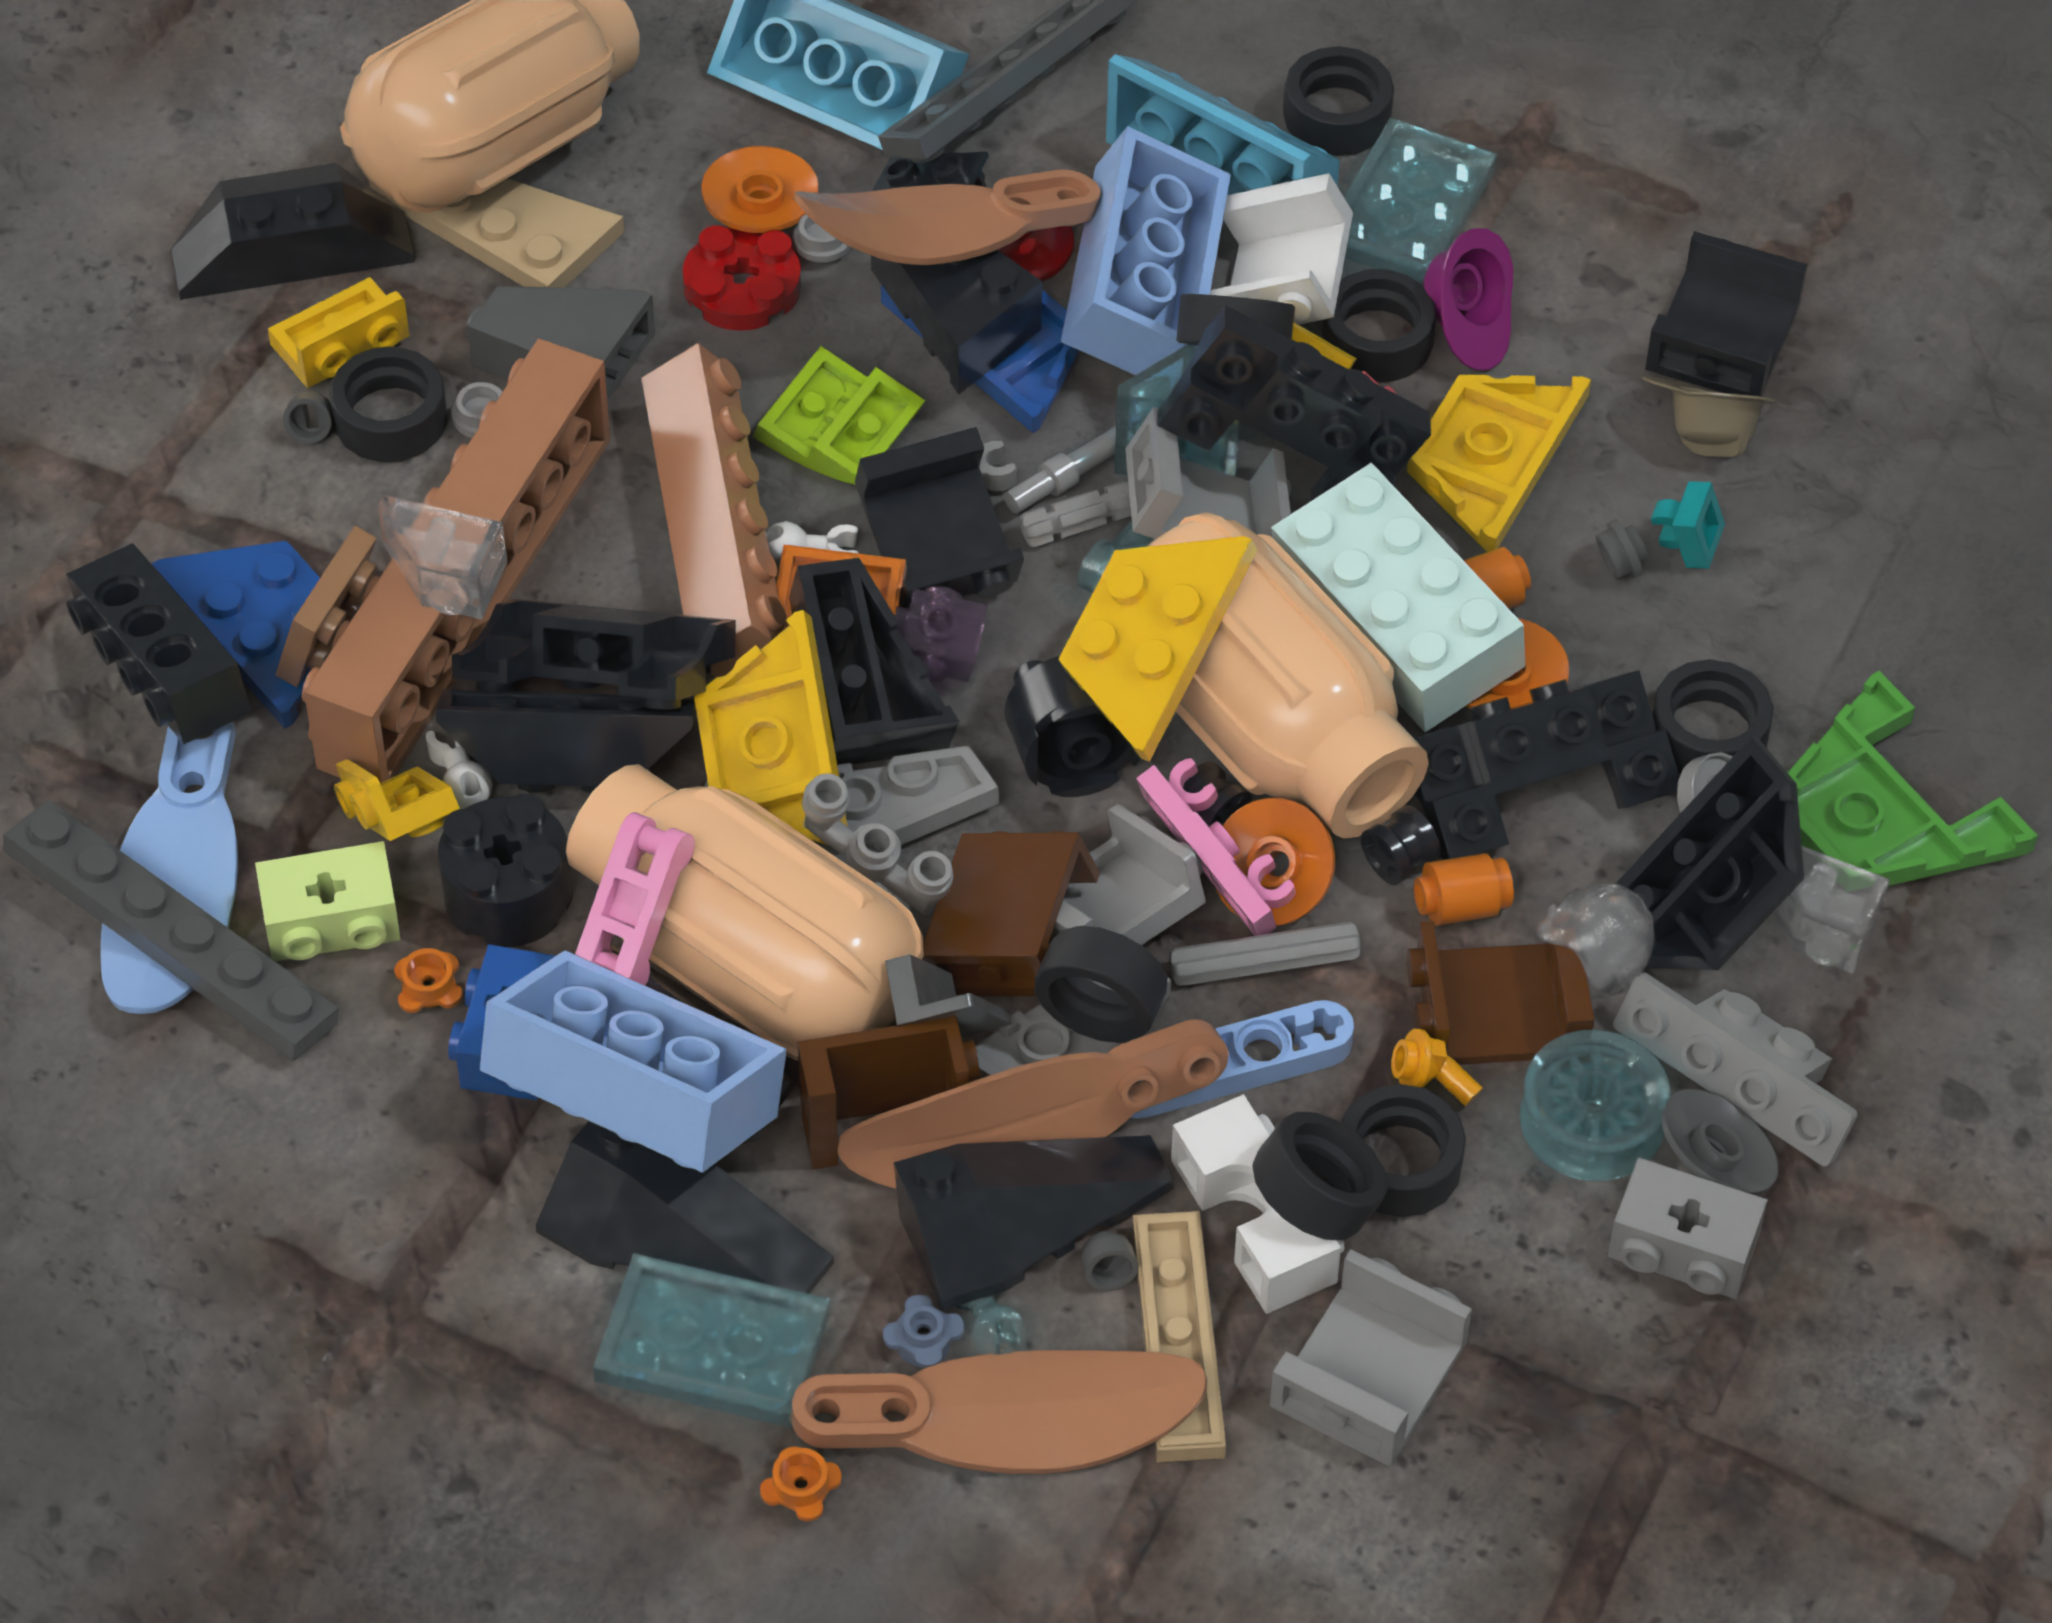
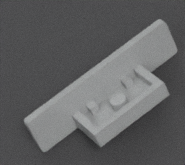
(1743, 1058)

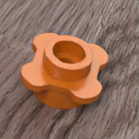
(424, 966)
(797, 1465)

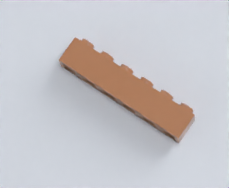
(713, 498)

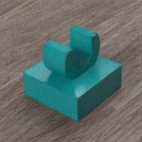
(1691, 524)

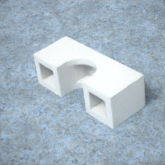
(1215, 1162)

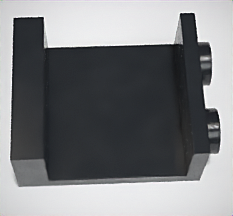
(1727, 317)
(937, 515)

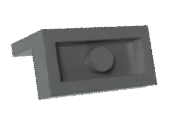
(928, 993)

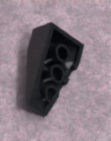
(631, 1200)
(1002, 1206)

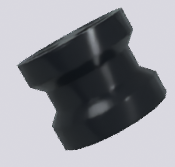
(1229, 797)
(1400, 845)

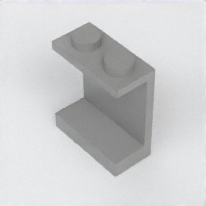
(1172, 488)
(1373, 1359)

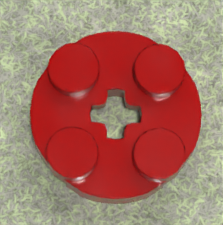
(727, 252)

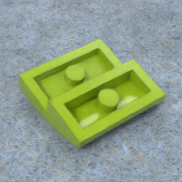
(837, 416)

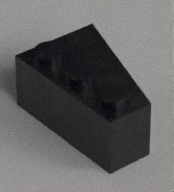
(966, 309)
(871, 679)

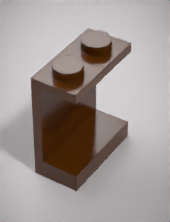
(1004, 908)
(1498, 998)
(875, 1074)

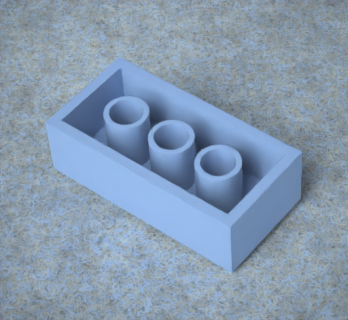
(1144, 250)
(632, 1060)

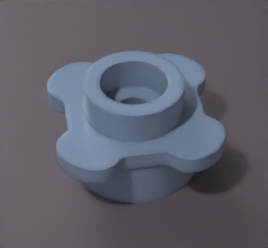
(923, 1349)

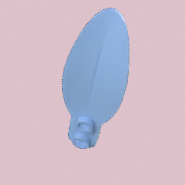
(190, 847)

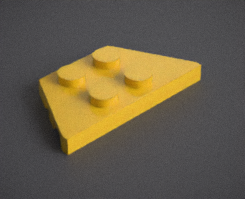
(1493, 447)
(1152, 629)
(770, 725)

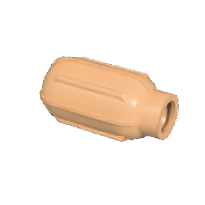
(484, 94)
(1298, 694)
(758, 913)

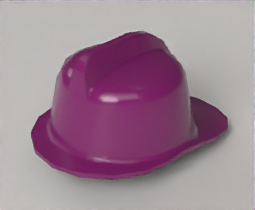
(1473, 297)

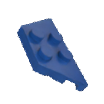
(1030, 375)
(248, 606)

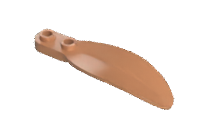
(952, 219)
(1042, 1099)
(1008, 1409)

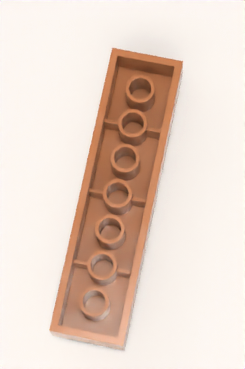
(517, 470)

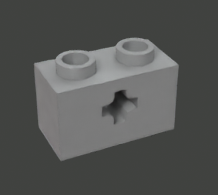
(1686, 1228)

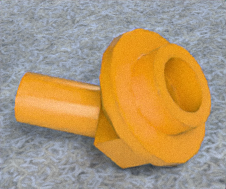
(1422, 1058)

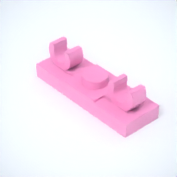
(1214, 846)

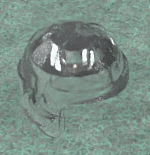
(1608, 933)

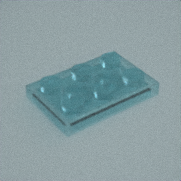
(1413, 197)
(711, 1339)

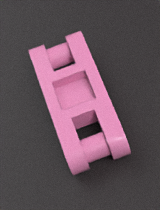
(634, 901)

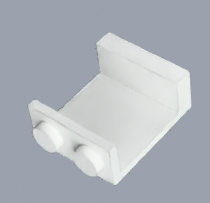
(1290, 245)

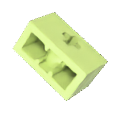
(328, 901)

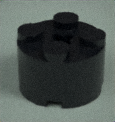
(1063, 732)
(505, 870)

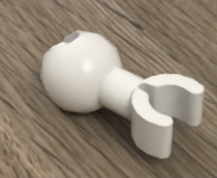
(792, 534)
(467, 778)

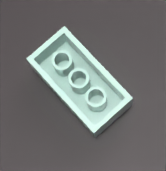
(1405, 594)

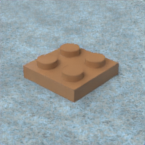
(329, 604)

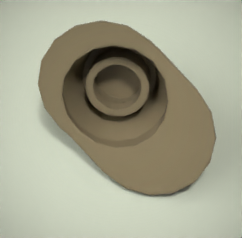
(1713, 421)

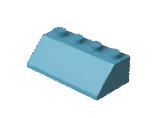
(833, 62)
(1207, 127)

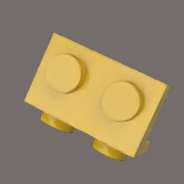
(338, 328)
(398, 806)

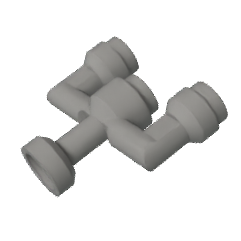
(874, 847)

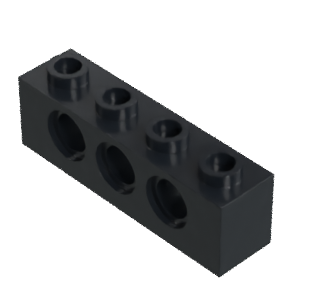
(156, 644)

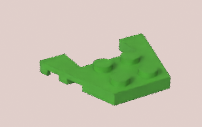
(1873, 819)

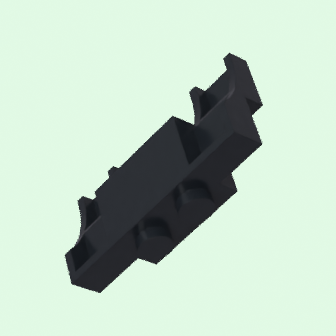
(1293, 397)
(640, 651)
(1535, 742)

